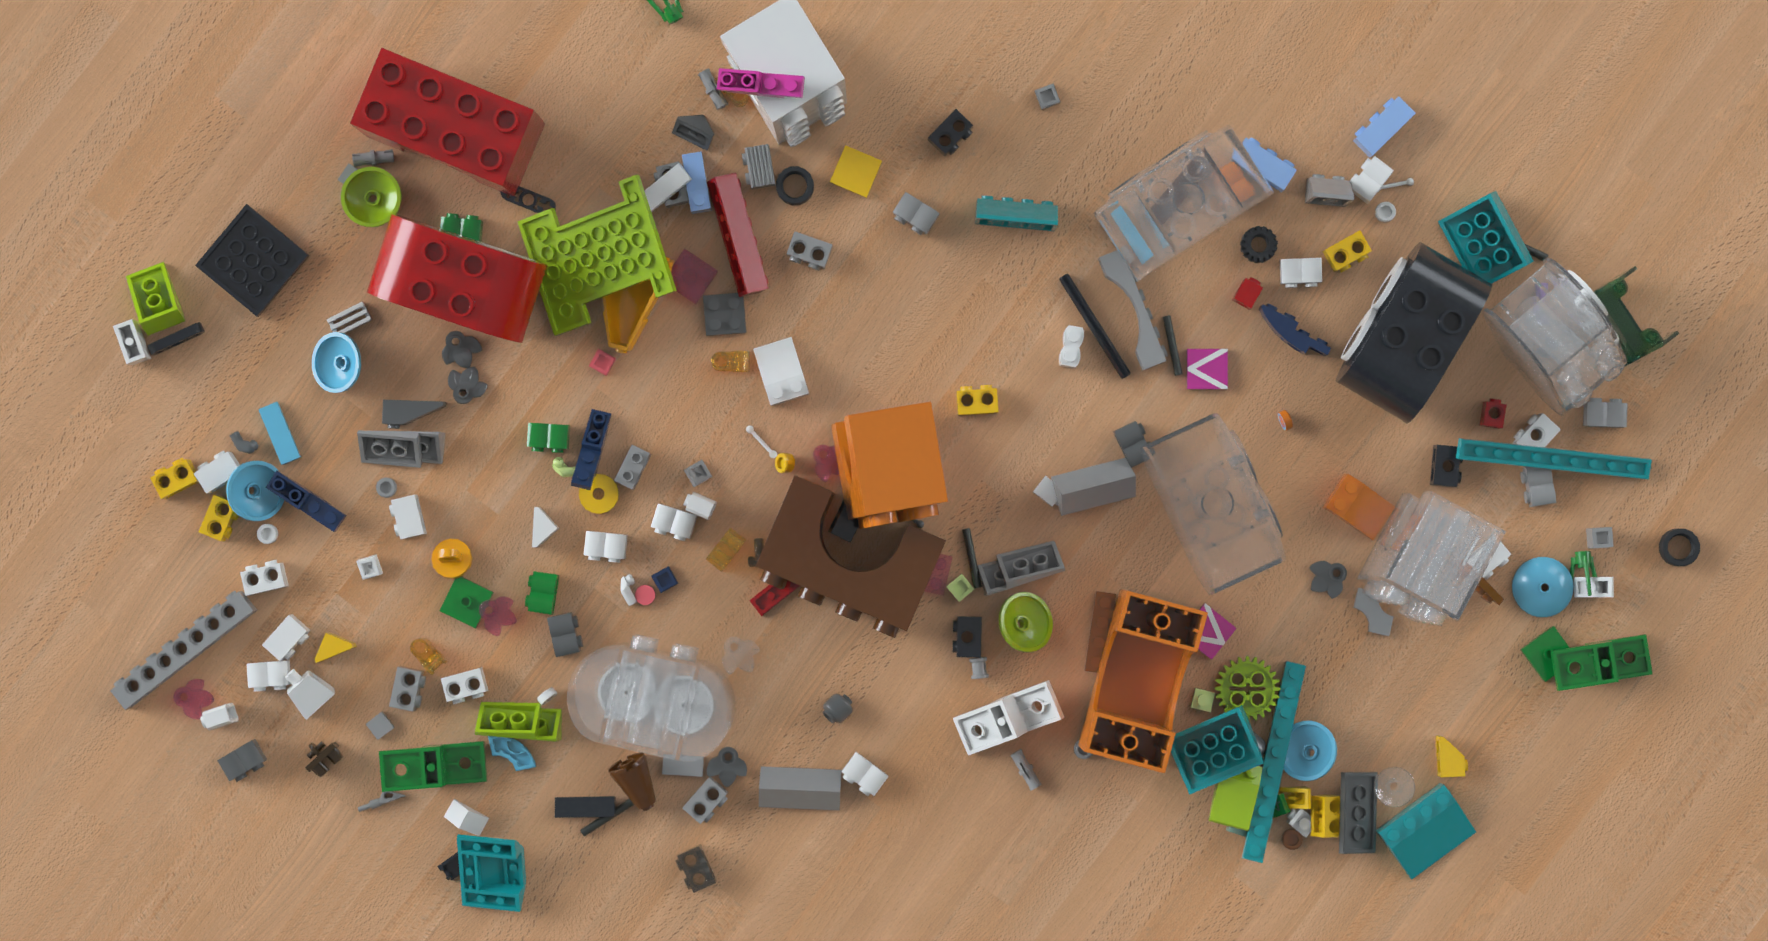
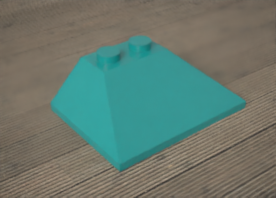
(491, 872)

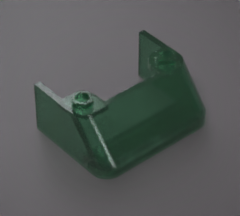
(1631, 338)

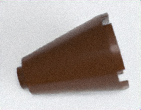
(635, 780)

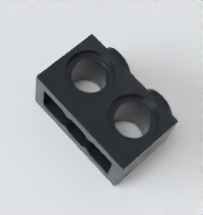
(946, 129)

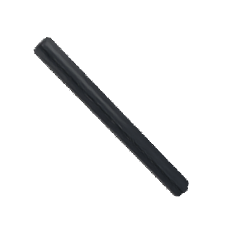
(1094, 326)

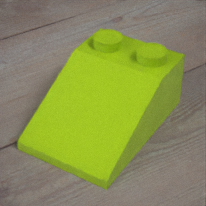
(155, 299)
(1235, 799)

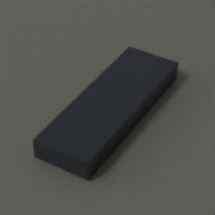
(585, 807)

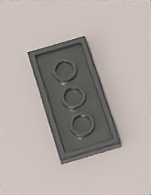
(1357, 813)

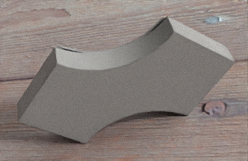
(1378, 620)

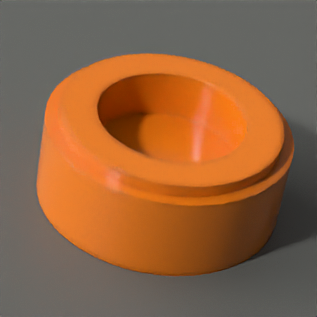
(1285, 420)

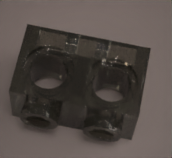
(702, 866)

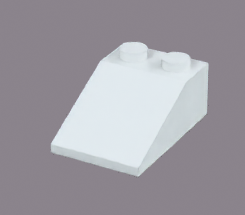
(781, 371)

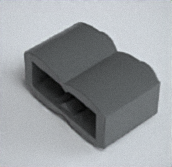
(1130, 441)
(564, 634)
(242, 760)

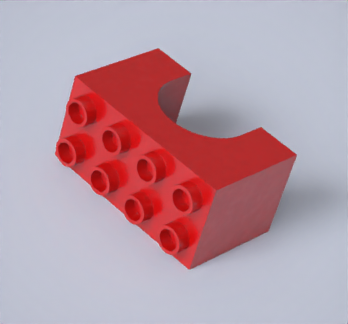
(448, 121)

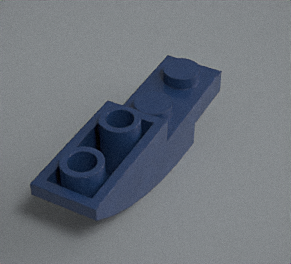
(1284, 328)
(591, 449)
(306, 501)

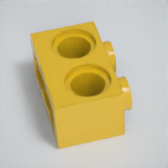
(1345, 248)
(977, 406)
(177, 483)
(215, 515)
(1325, 815)

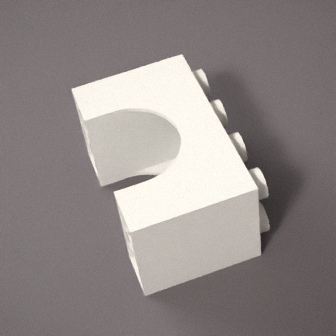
(786, 43)

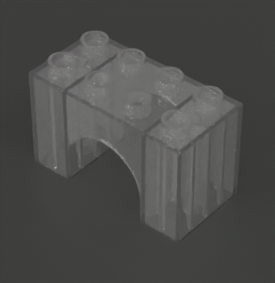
(1429, 558)

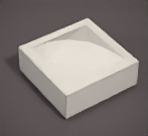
(369, 567)

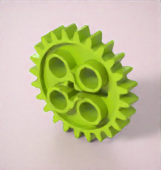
(1247, 670)

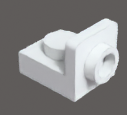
(1300, 821)

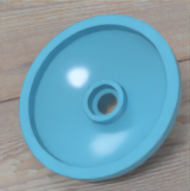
(336, 362)
(262, 502)
(1528, 583)
(1303, 739)

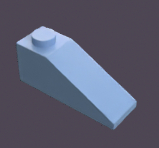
(697, 187)

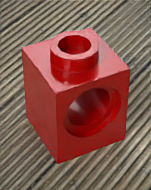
(1248, 293)
(1486, 420)

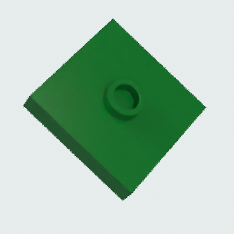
(464, 601)
(1539, 652)

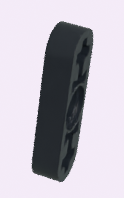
(544, 200)
(176, 338)

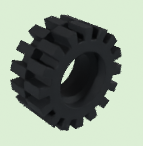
(1267, 235)

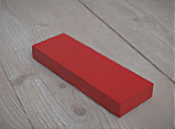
(771, 597)

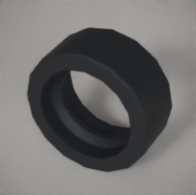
(795, 170)
(1695, 547)

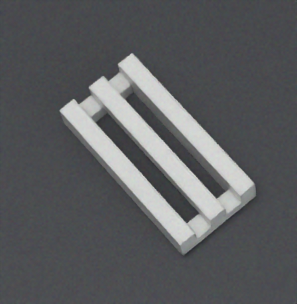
(364, 311)

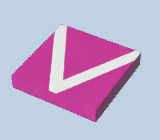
(1207, 368)
(1215, 632)

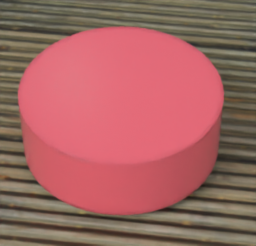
(645, 594)

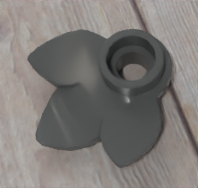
(461, 352)
(466, 382)
(1326, 580)
(727, 768)

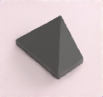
(694, 130)

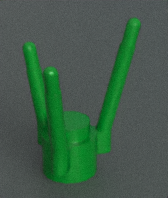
(672, 13)
(1585, 561)

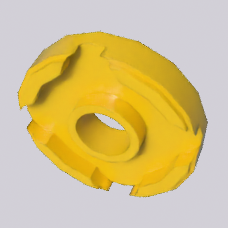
(607, 502)

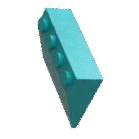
(1016, 214)
(1486, 239)
(1216, 750)
(1426, 830)

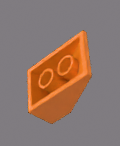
(1359, 506)

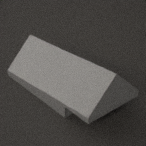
(401, 447)
(1094, 486)
(1020, 567)
(799, 788)

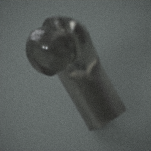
(758, 547)

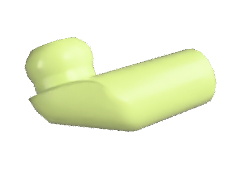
(561, 468)

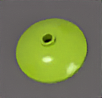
(358, 191)
(1034, 621)

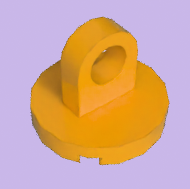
(451, 558)

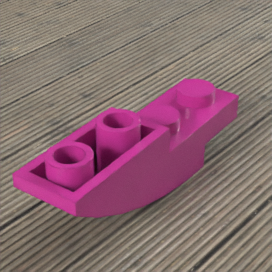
(760, 83)

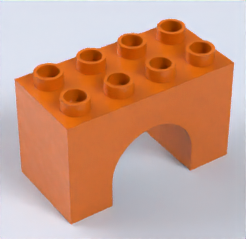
(890, 465)
(1141, 680)

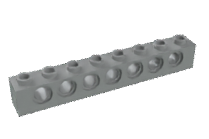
(128, 697)

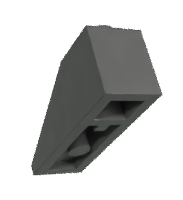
(406, 411)

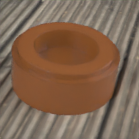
(1292, 839)

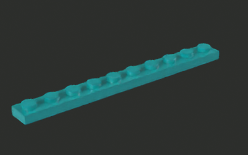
(1553, 458)
(1274, 761)

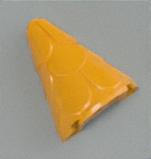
(628, 312)

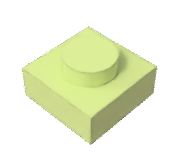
(960, 587)
(1202, 699)

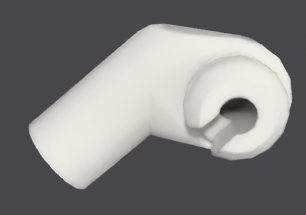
(626, 591)

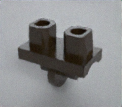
(317, 764)

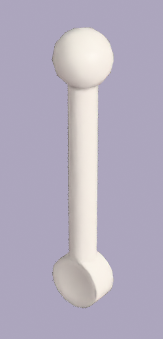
(1409, 181)
(773, 454)

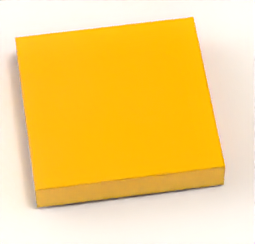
(856, 171)

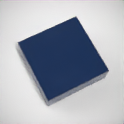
(664, 579)

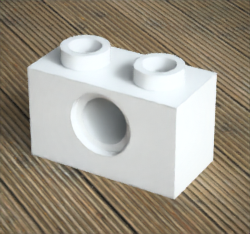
(1545, 427)

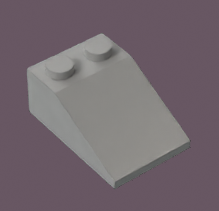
(1328, 191)

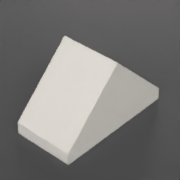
(542, 527)
(466, 818)

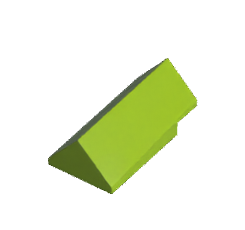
(519, 721)

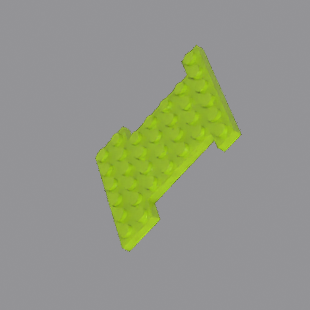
(596, 255)

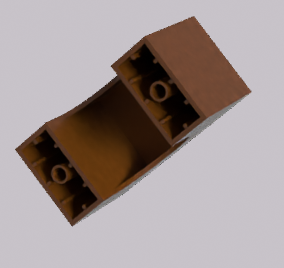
(798, 554)

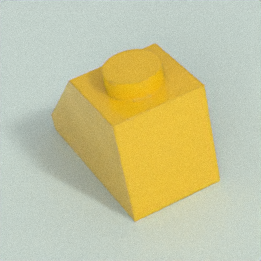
(1449, 760)

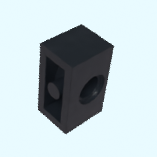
(1438, 475)
(971, 648)

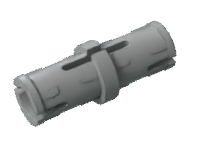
(711, 89)
(373, 157)
(1025, 769)

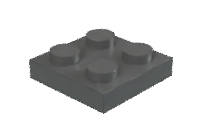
(724, 314)

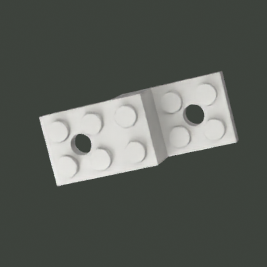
(1008, 717)

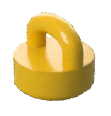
(785, 463)

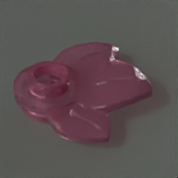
(828, 465)
(499, 616)
(196, 698)

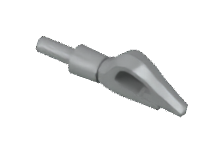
(380, 801)

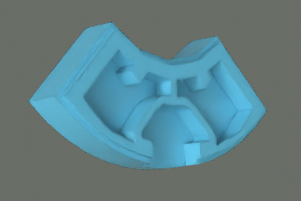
(512, 750)

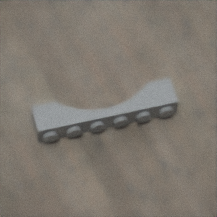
(1148, 347)

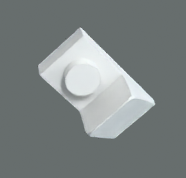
(1599, 587)

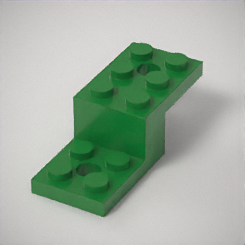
(1601, 662)
(433, 766)

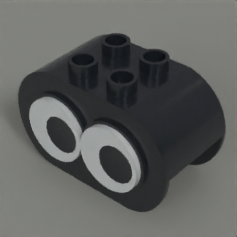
(1412, 331)

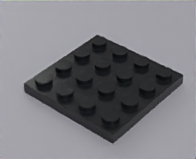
(252, 260)

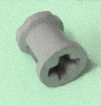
(979, 668)

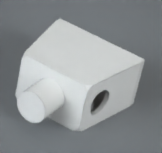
(308, 692)

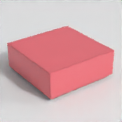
(602, 362)

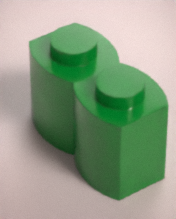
(468, 227)
(548, 436)
(543, 592)

